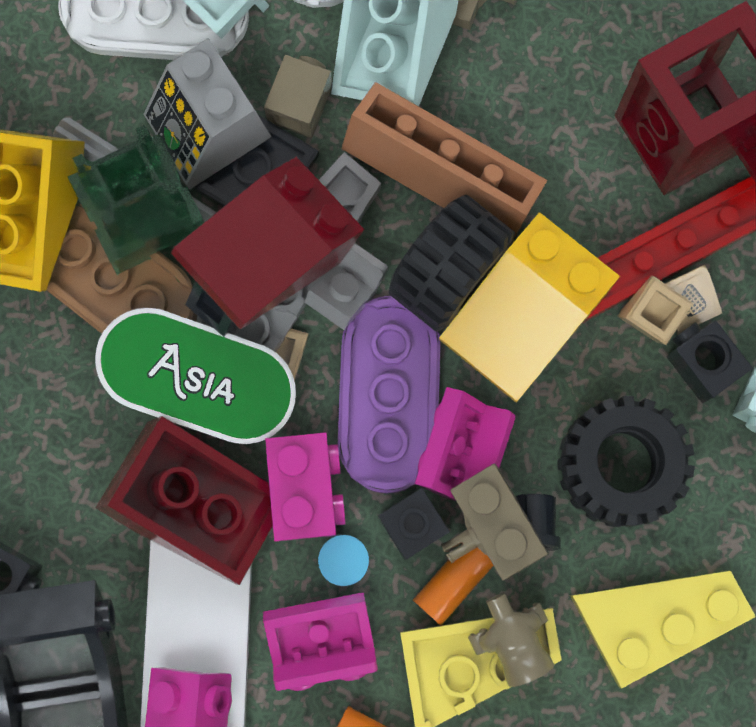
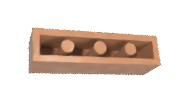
(438, 158)

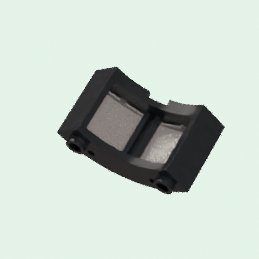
(59, 659)

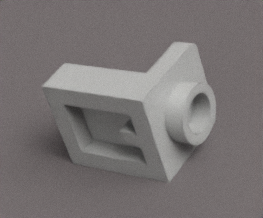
(347, 287)

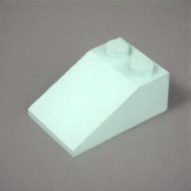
(390, 45)

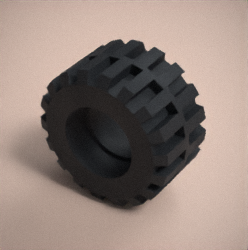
(449, 261)
(665, 448)

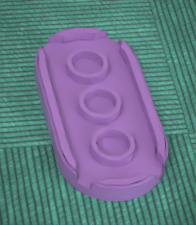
(387, 395)

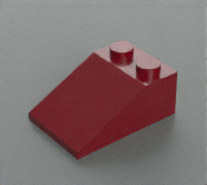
(268, 242)
(190, 500)

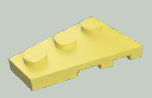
(660, 621)
(449, 676)

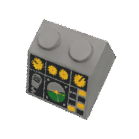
(203, 114)

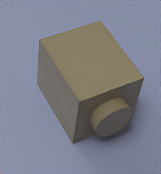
(299, 95)

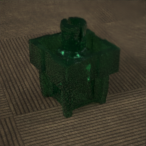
(135, 200)

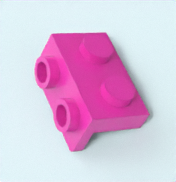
(462, 442)
(302, 487)
(320, 642)
(188, 698)

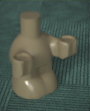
(514, 641)

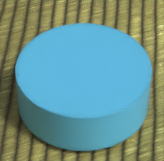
(343, 560)

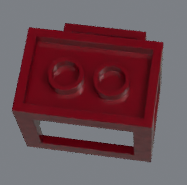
(664, 123)

